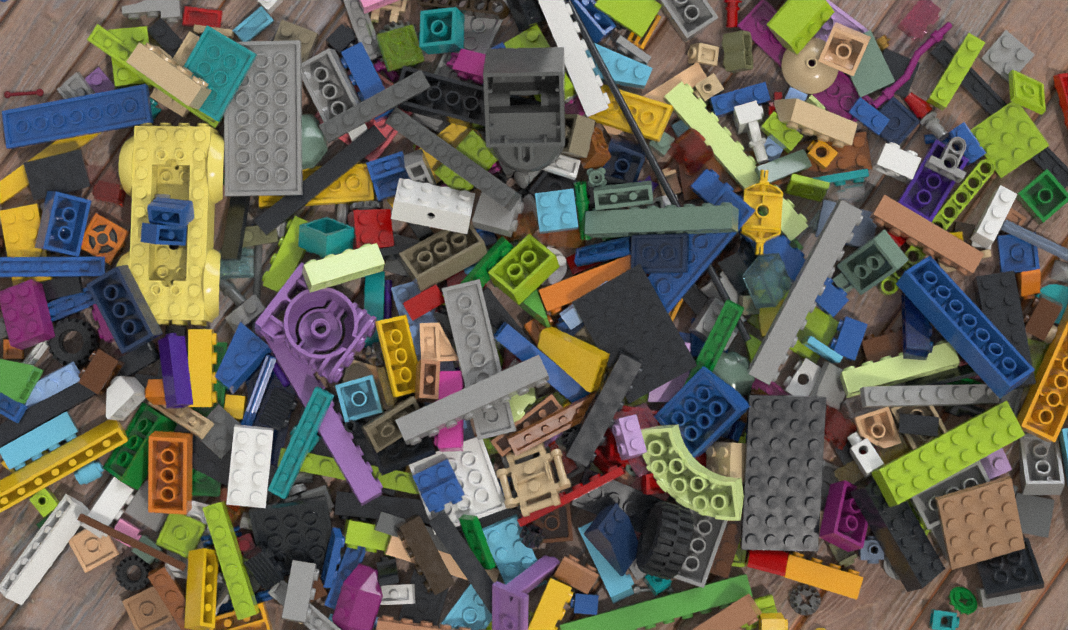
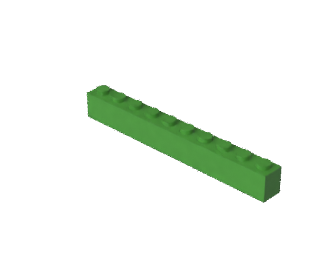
(666, 607)

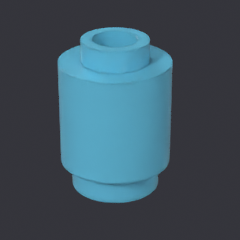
(89, 472)

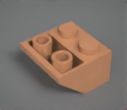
(576, 574)

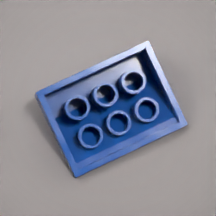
(703, 410)

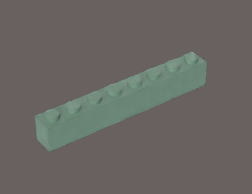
(662, 220)

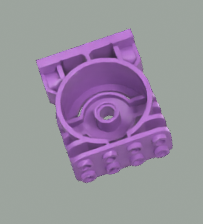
(357, 326)

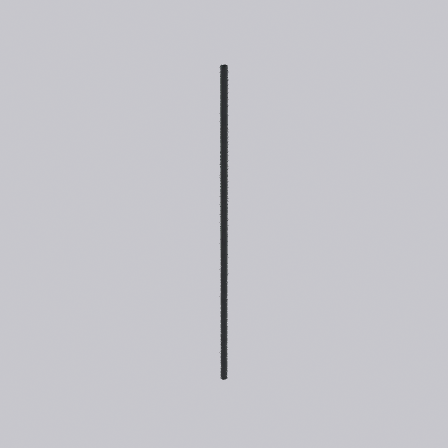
(646, 149)

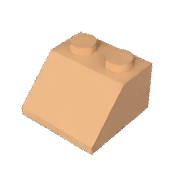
(844, 49)

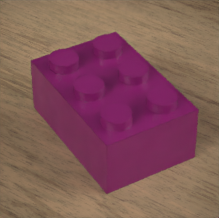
(26, 314)
(842, 519)

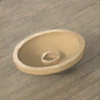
(804, 77)

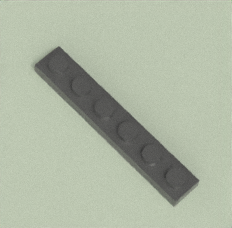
(374, 106)

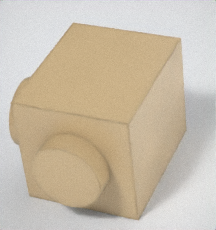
(708, 88)

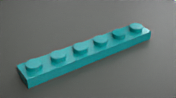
(300, 442)

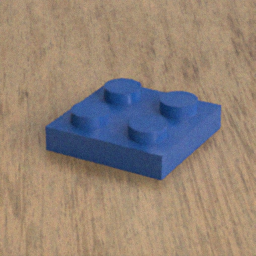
(1016, 254)

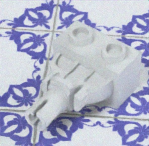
(748, 119)

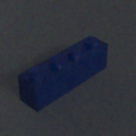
(915, 331)

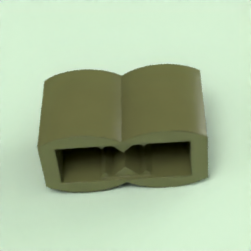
(737, 51)

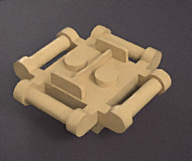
(533, 480)

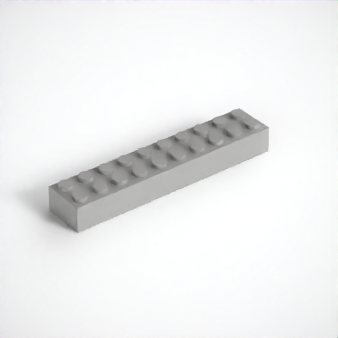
(804, 292)

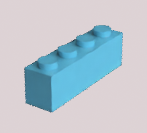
(38, 440)

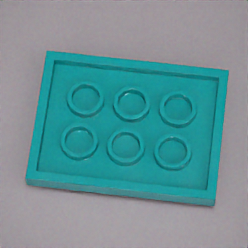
(222, 66)

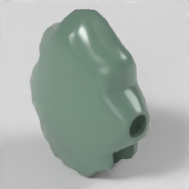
(313, 142)
(733, 370)

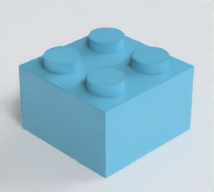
(556, 211)
(359, 398)

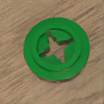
(965, 595)

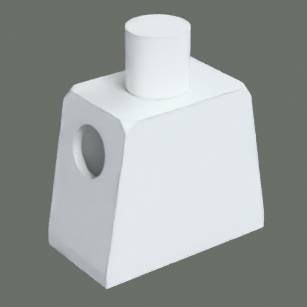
(868, 462)

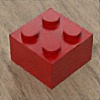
(371, 227)

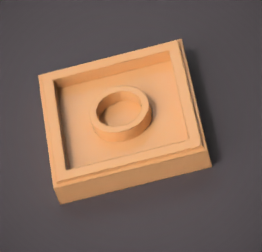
(92, 550)

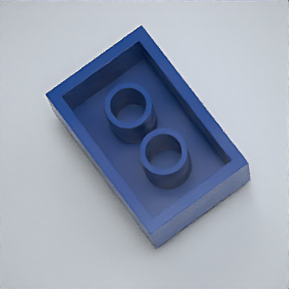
(63, 223)

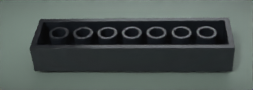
(452, 100)

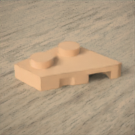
(435, 343)

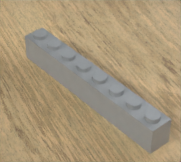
(472, 400)

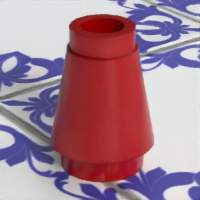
(918, 105)

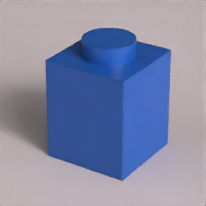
(585, 603)

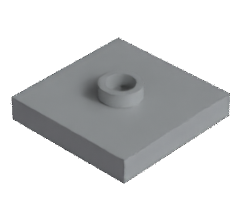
(139, 509)

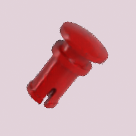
(732, 13)

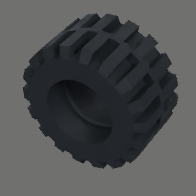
(89, 341)

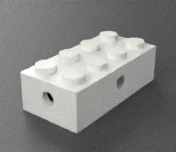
(433, 206)
(249, 466)

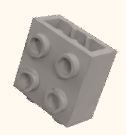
(494, 217)

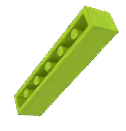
(231, 560)

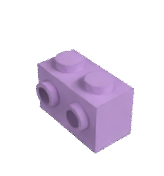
(628, 437)

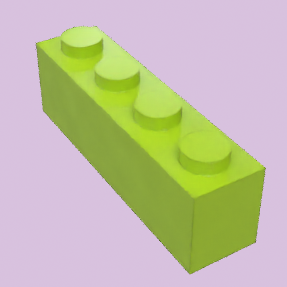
(955, 71)
(287, 258)
(364, 535)

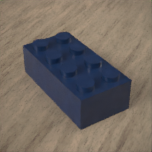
(124, 309)

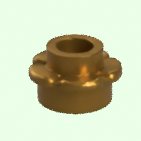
(883, 42)

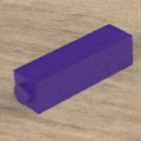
(175, 371)

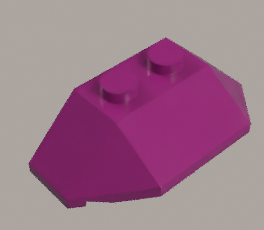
(358, 600)

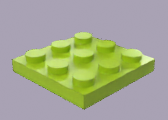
(1009, 138)

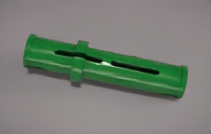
(582, 206)

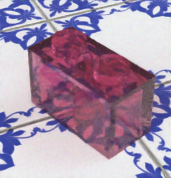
(919, 18)

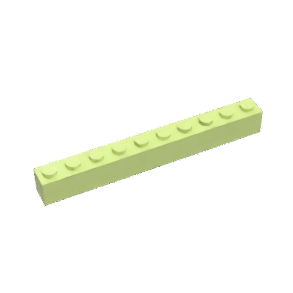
(728, 152)

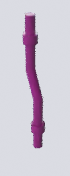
(934, 38)

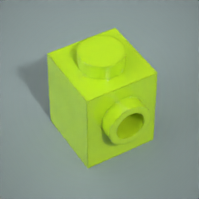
(44, 501)

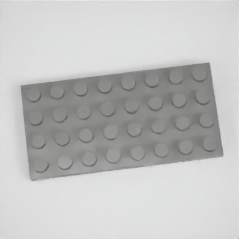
(266, 124)

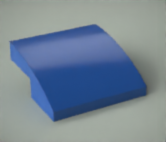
(386, 174)

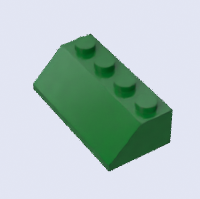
(131, 459)

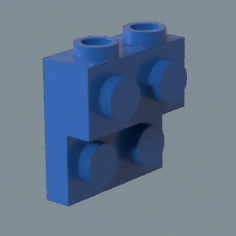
(439, 486)

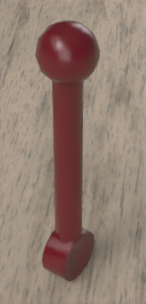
(39, 92)

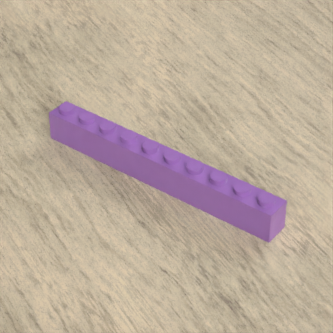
(331, 430)

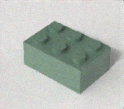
(872, 262)

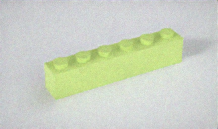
(897, 370)

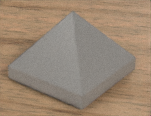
(1060, 271)

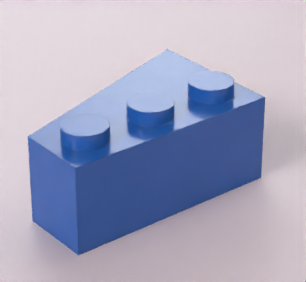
(241, 358)

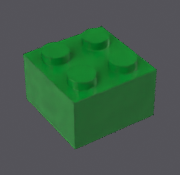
(1042, 196)

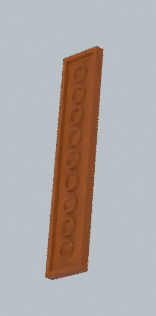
(848, 159)

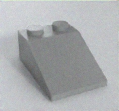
(1040, 466)

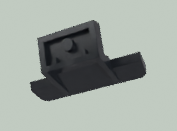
(944, 377)

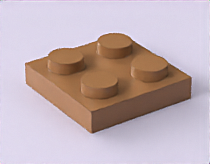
(147, 610)

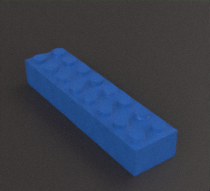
(965, 326)

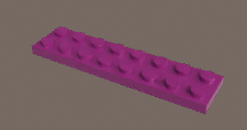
(836, 98)

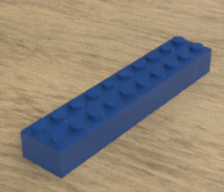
(832, 299)

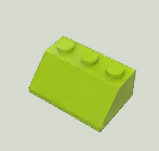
(799, 22)

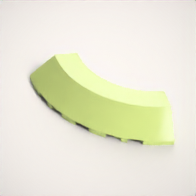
(689, 480)

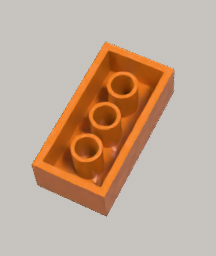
(170, 472)

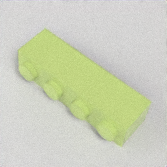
(343, 267)

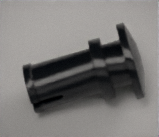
(355, 428)

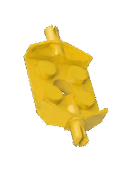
(766, 227)

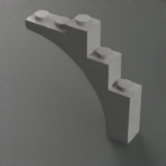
(169, 9)

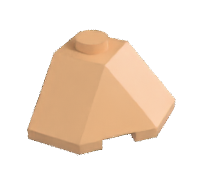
(878, 428)

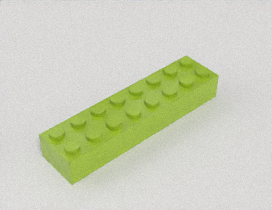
(947, 453)

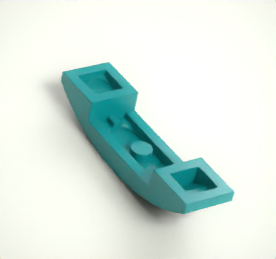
(374, 301)

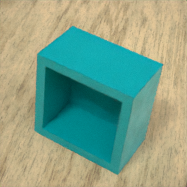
(325, 237)

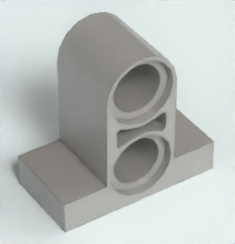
(954, 157)

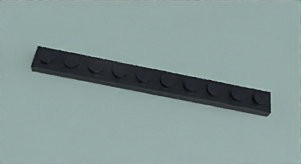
(991, 103)

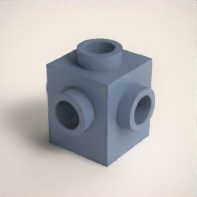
(865, 552)

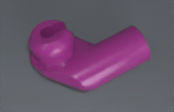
(380, 66)

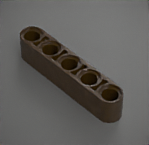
(470, 7)

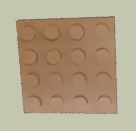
(980, 522)

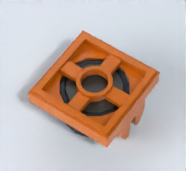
(105, 238)

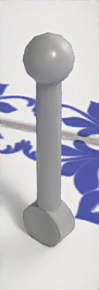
(637, 590)

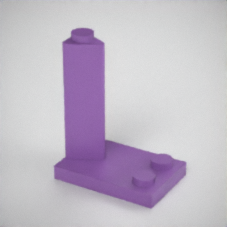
(512, 599)

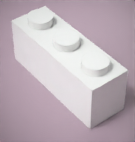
(993, 216)
(109, 505)

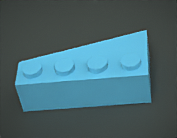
(622, 69)
(617, 586)

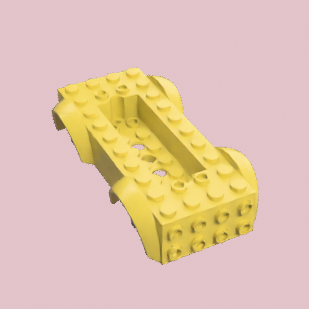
(187, 166)

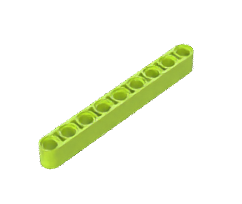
(942, 220)

